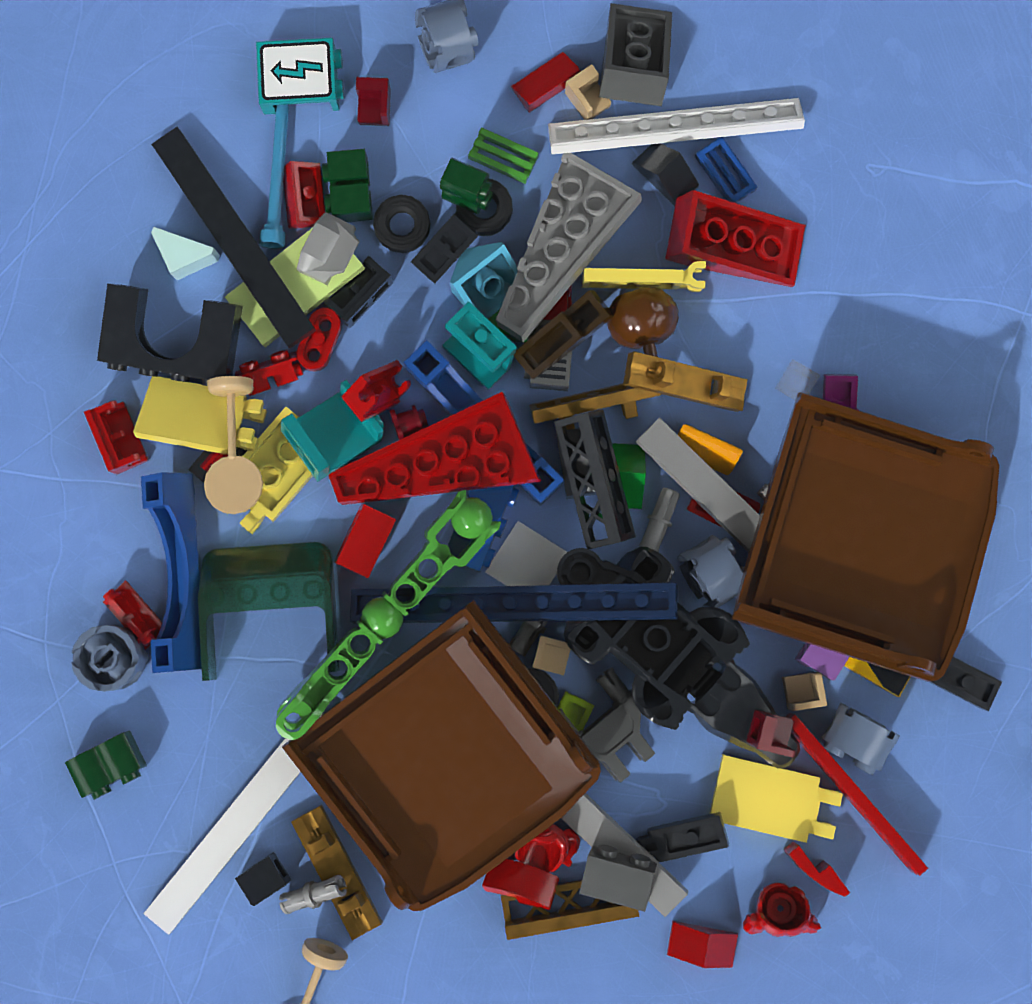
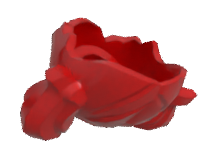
(550, 849)
(791, 921)

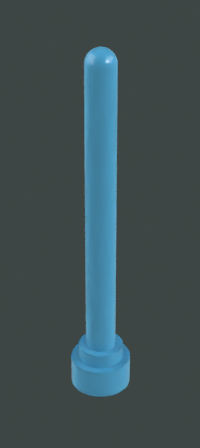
(272, 234)

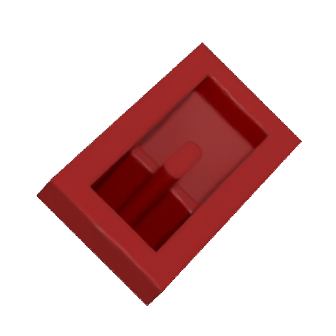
(702, 945)

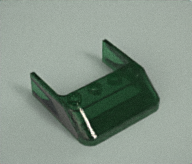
(265, 580)

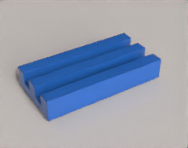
(715, 177)

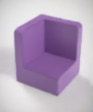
(822, 660)

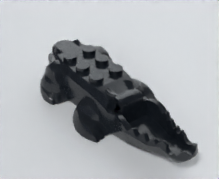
(671, 654)

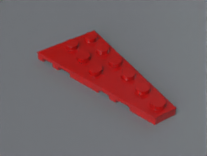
(461, 452)

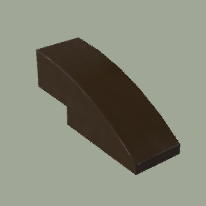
(563, 334)

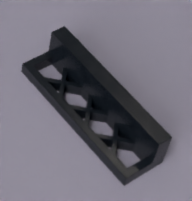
(605, 477)

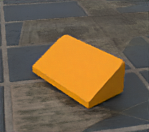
(715, 452)

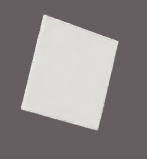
(525, 559)

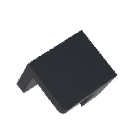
(263, 879)

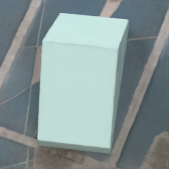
(182, 254)

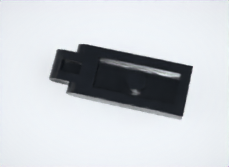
(685, 837)

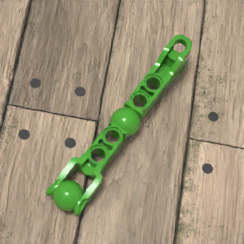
(385, 615)

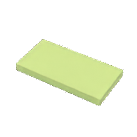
(306, 291)

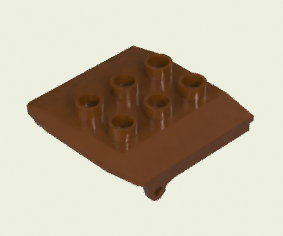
(870, 538)
(445, 761)

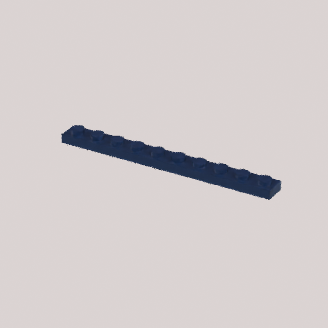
(535, 603)

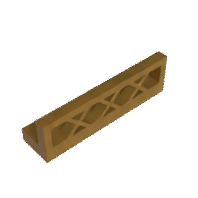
(563, 918)

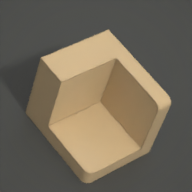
(584, 93)
(551, 655)
(804, 691)

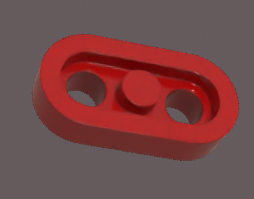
(320, 340)

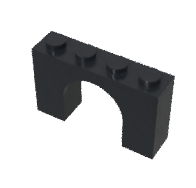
(125, 342)

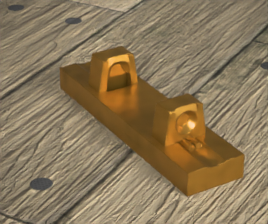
(684, 381)
(589, 401)
(331, 860)

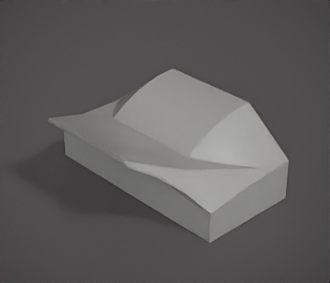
(327, 249)

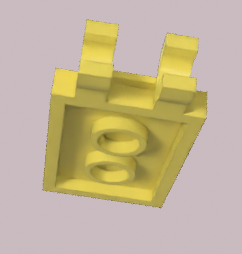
(644, 278)
(194, 417)
(281, 473)
(771, 799)

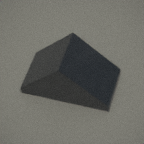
(666, 171)

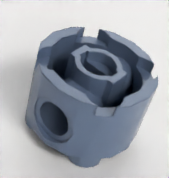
(446, 35)
(712, 571)
(108, 658)
(860, 738)

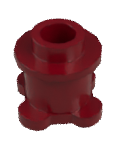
(408, 421)

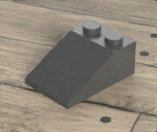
(636, 55)

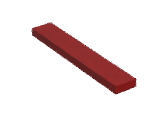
(856, 797)

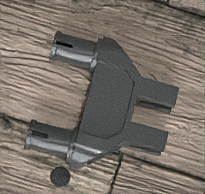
(615, 728)

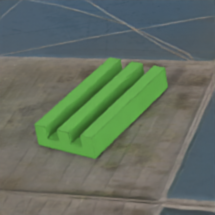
(509, 145)

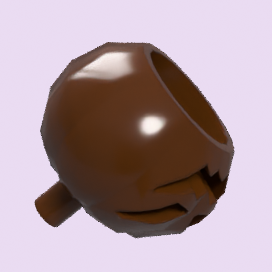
(643, 319)

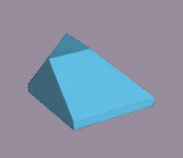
(484, 277)

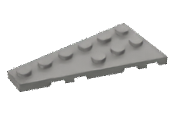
(568, 233)

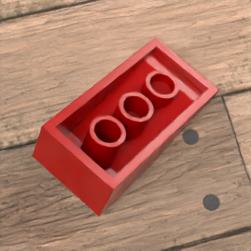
(734, 239)

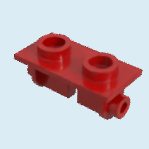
(279, 366)
(133, 613)

